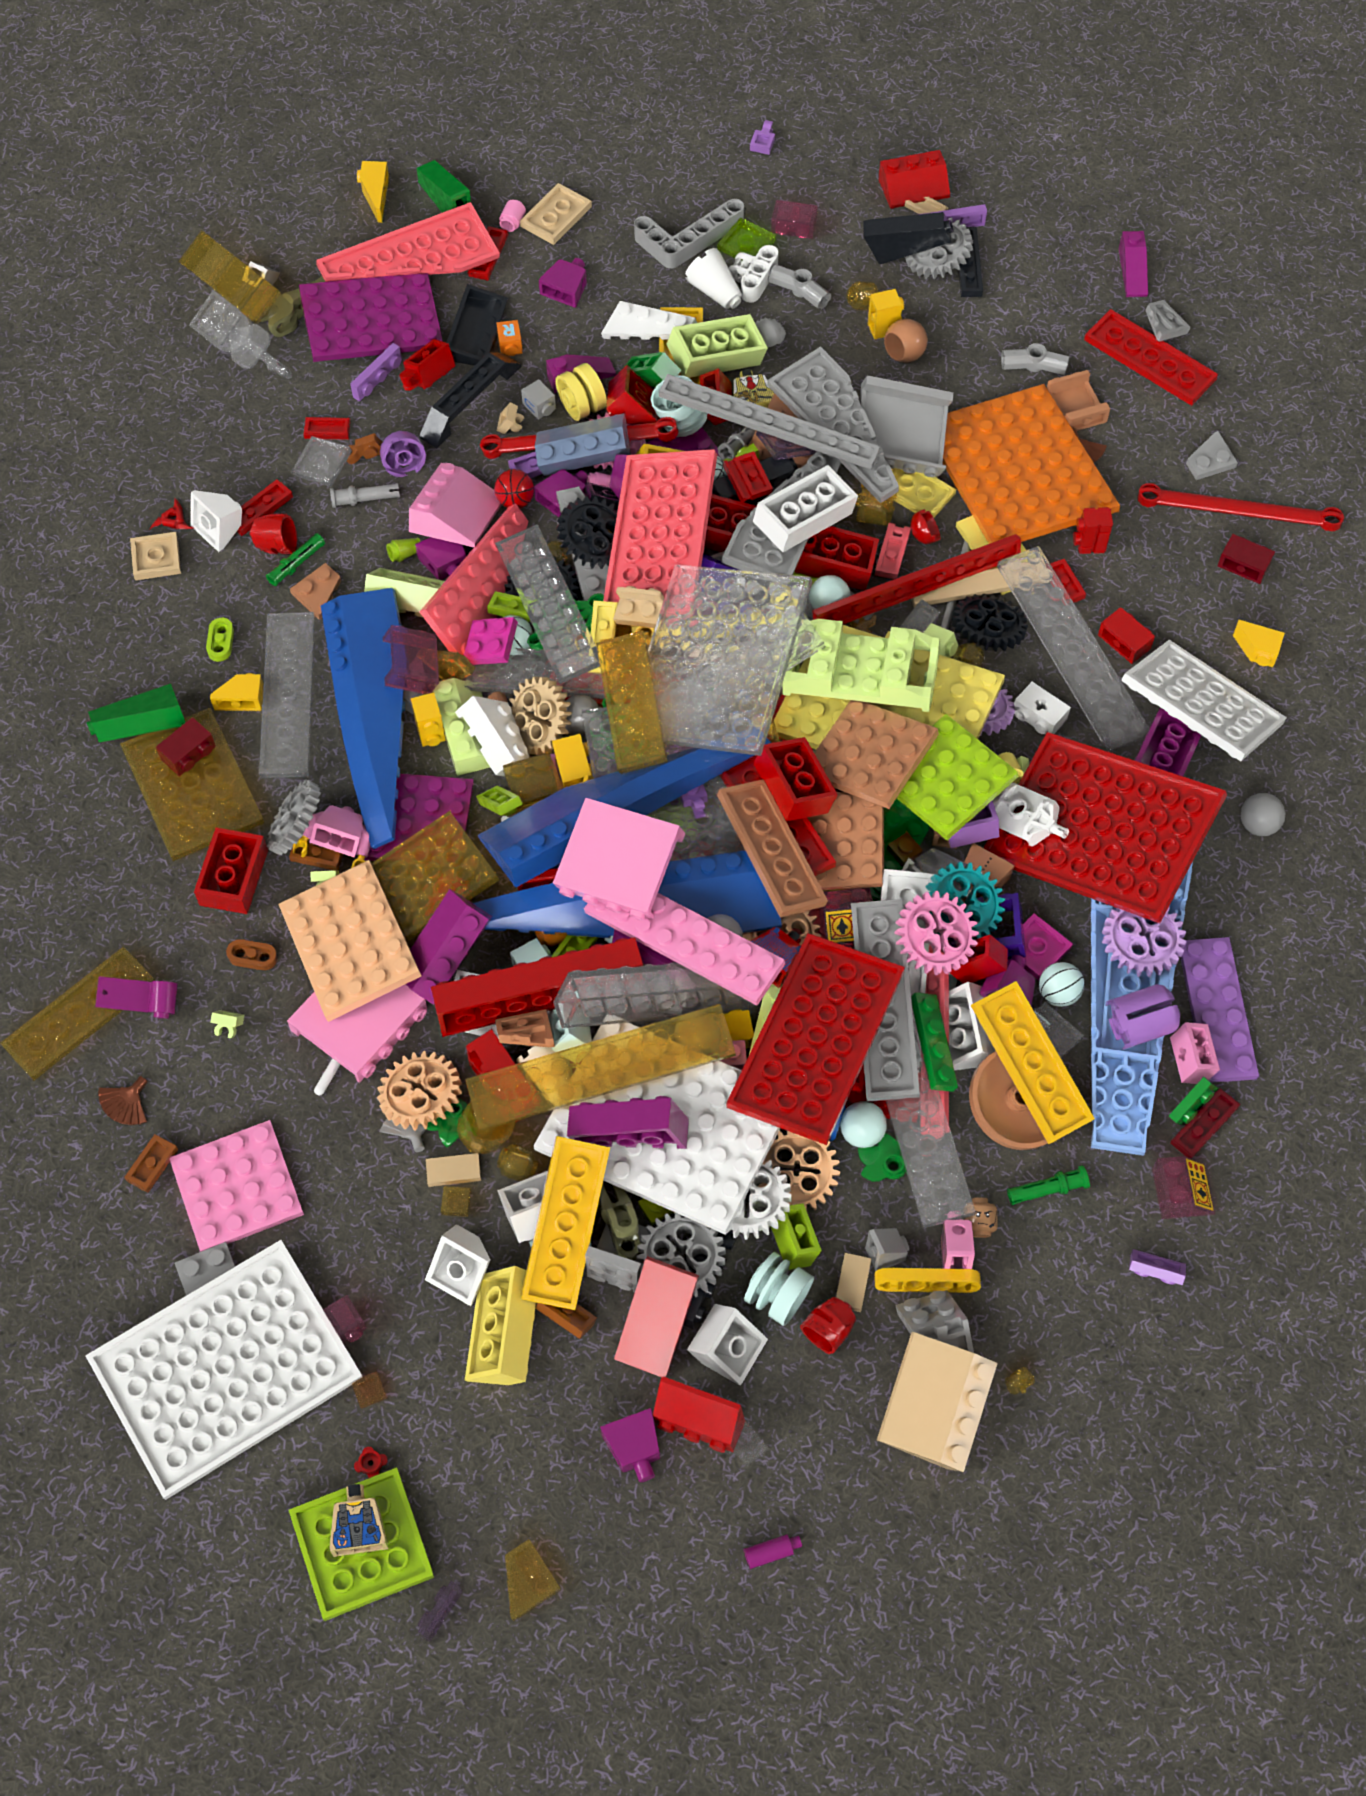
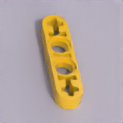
(927, 1280)

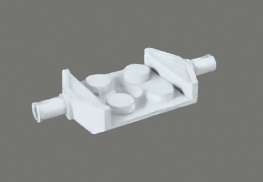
(1036, 819)

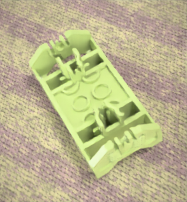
(866, 667)

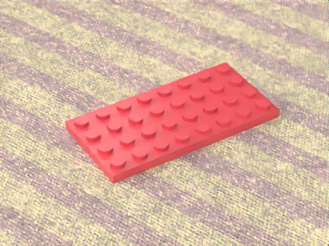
(660, 518)

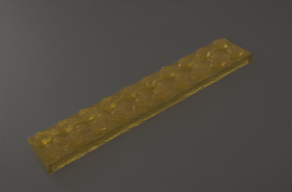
(600, 1067)

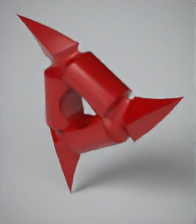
(177, 523)

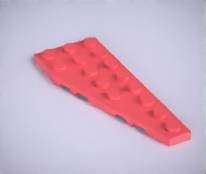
(435, 245)
(472, 585)

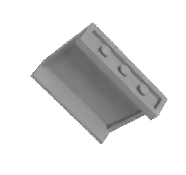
(907, 423)

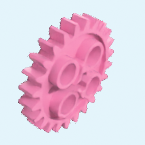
(914, 937)

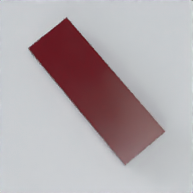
(1205, 1123)

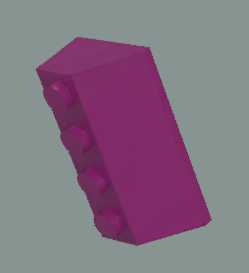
(1168, 744)
(446, 942)

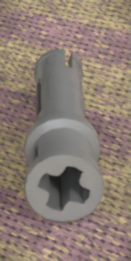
(735, 443)
(353, 495)

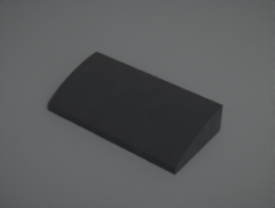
(475, 324)

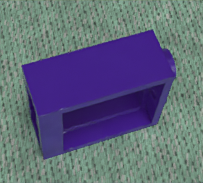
(1016, 943)

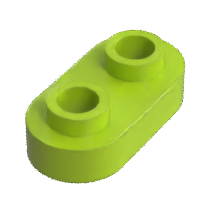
(220, 641)

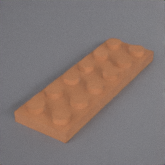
(772, 848)

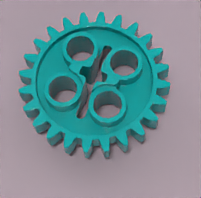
(983, 913)

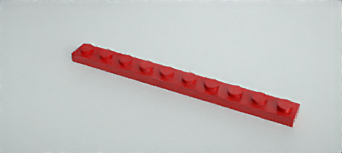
(920, 581)

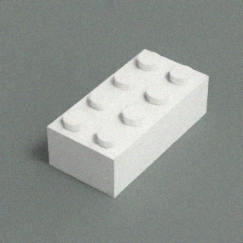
(805, 508)

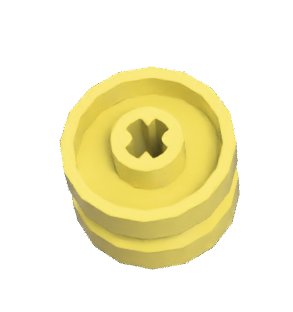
(581, 391)

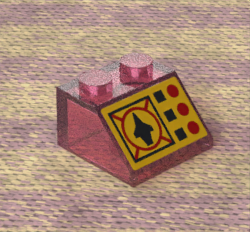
(837, 914)
(1182, 1188)

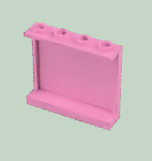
(617, 858)
(364, 1034)

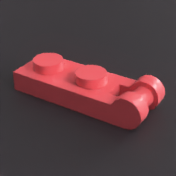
(892, 551)

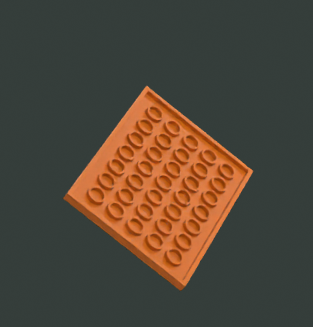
(1021, 466)

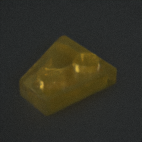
(453, 665)
(527, 1580)

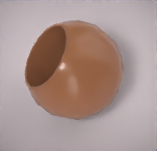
(905, 340)

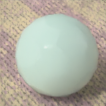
(828, 590)
(863, 1124)

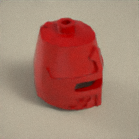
(274, 534)
(829, 1324)

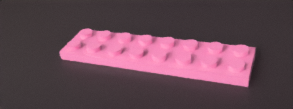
(699, 946)

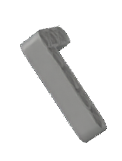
(690, 241)

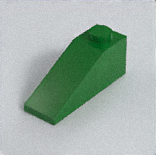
(653, 367)

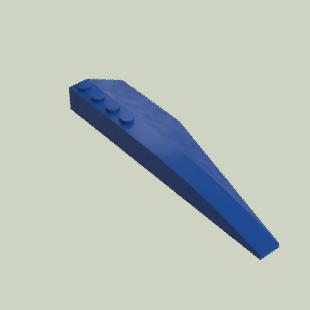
(365, 706)
(539, 834)
(703, 884)

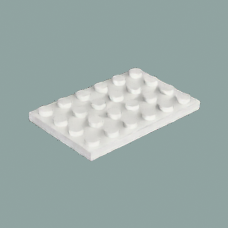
(1204, 700)

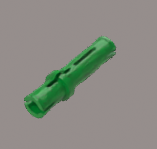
(277, 575)

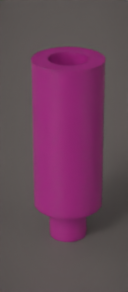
(771, 1550)

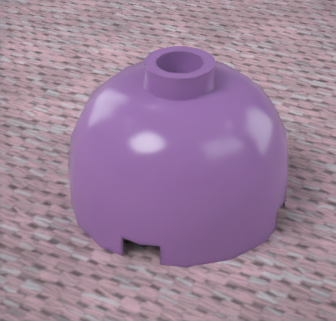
(402, 449)

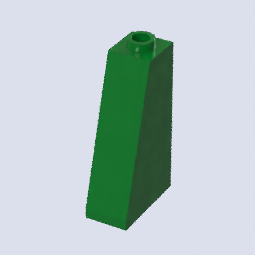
(442, 186)
(137, 715)

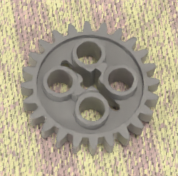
(944, 257)
(293, 817)
(701, 1242)

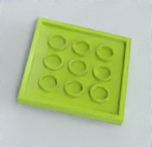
(955, 779)
(362, 1578)

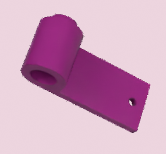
(137, 996)

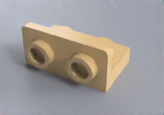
(638, 606)

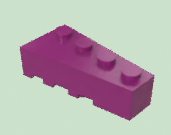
(629, 1123)

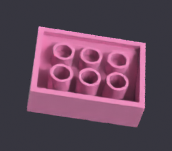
(453, 506)

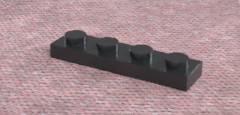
(970, 273)

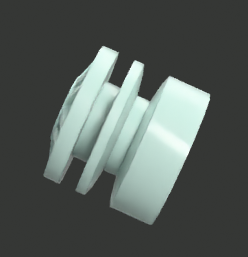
(687, 418)
(781, 1290)

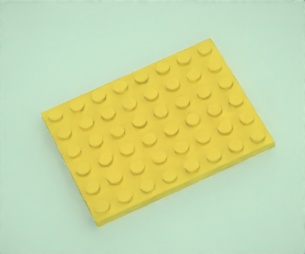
(959, 691)

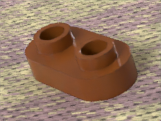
(253, 954)

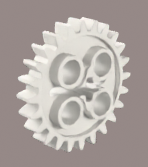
(772, 1197)

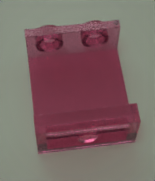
(412, 660)

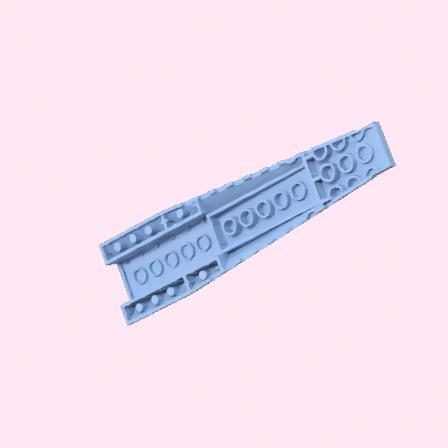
(1122, 1079)

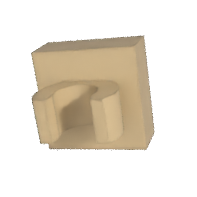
(508, 419)

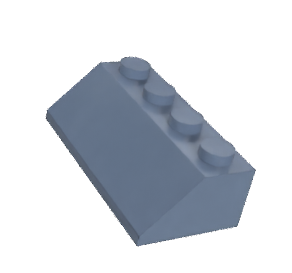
(582, 444)

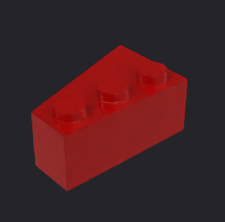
(487, 1054)

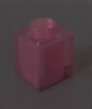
(345, 1320)

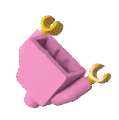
(337, 830)

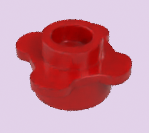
(369, 1454)

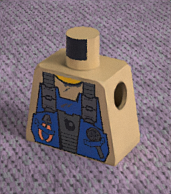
(357, 1525)

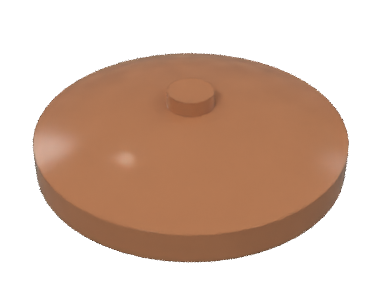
(1001, 1108)

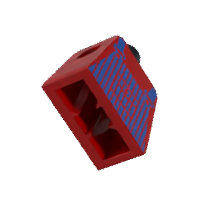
(782, 945)

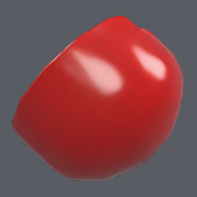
(924, 527)

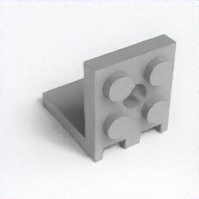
(605, 1264)
(937, 1318)

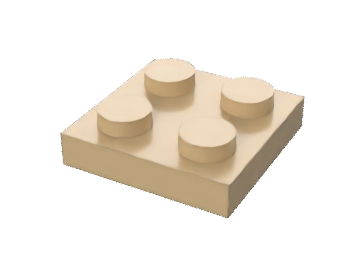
(155, 556)

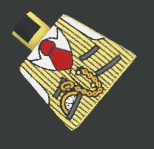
(752, 388)

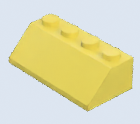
(501, 1330)

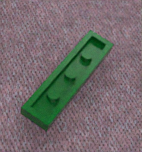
(933, 1042)

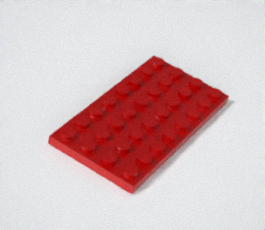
(816, 1039)

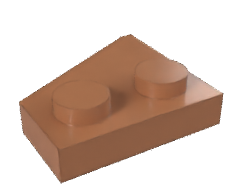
(317, 589)
(526, 1029)

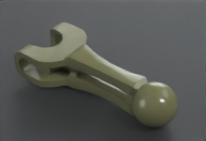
(286, 310)
(620, 1221)

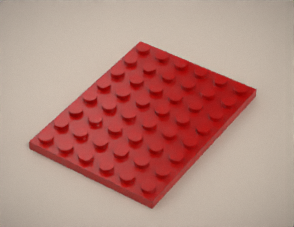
(1126, 824)

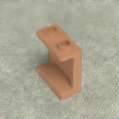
(1078, 400)

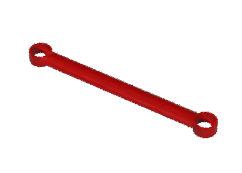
(527, 443)
(1240, 507)

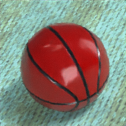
(514, 488)

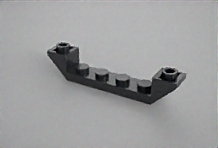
(450, 405)

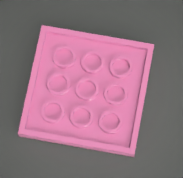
(236, 1186)

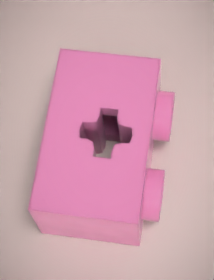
(1194, 1052)

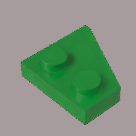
(1193, 1101)

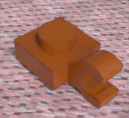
(366, 446)

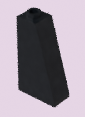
(906, 235)
(775, 470)

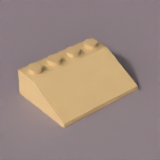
(937, 1402)

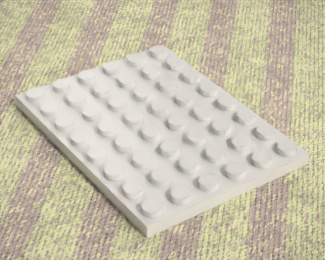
(721, 1152)
(223, 1368)

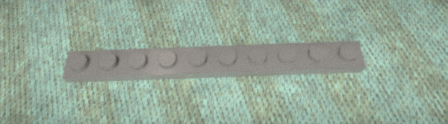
(769, 421)

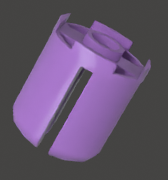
(1143, 1015)

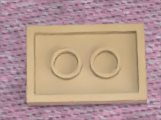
(555, 213)

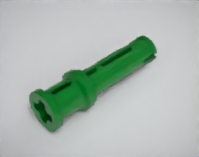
(1059, 1183)

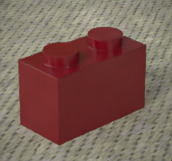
(1246, 558)
(186, 746)

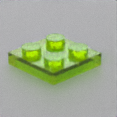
(745, 238)

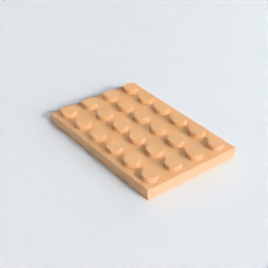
(349, 940)

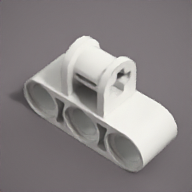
(754, 271)

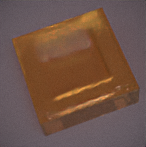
(369, 1390)

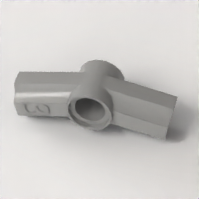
(801, 285)
(1034, 359)

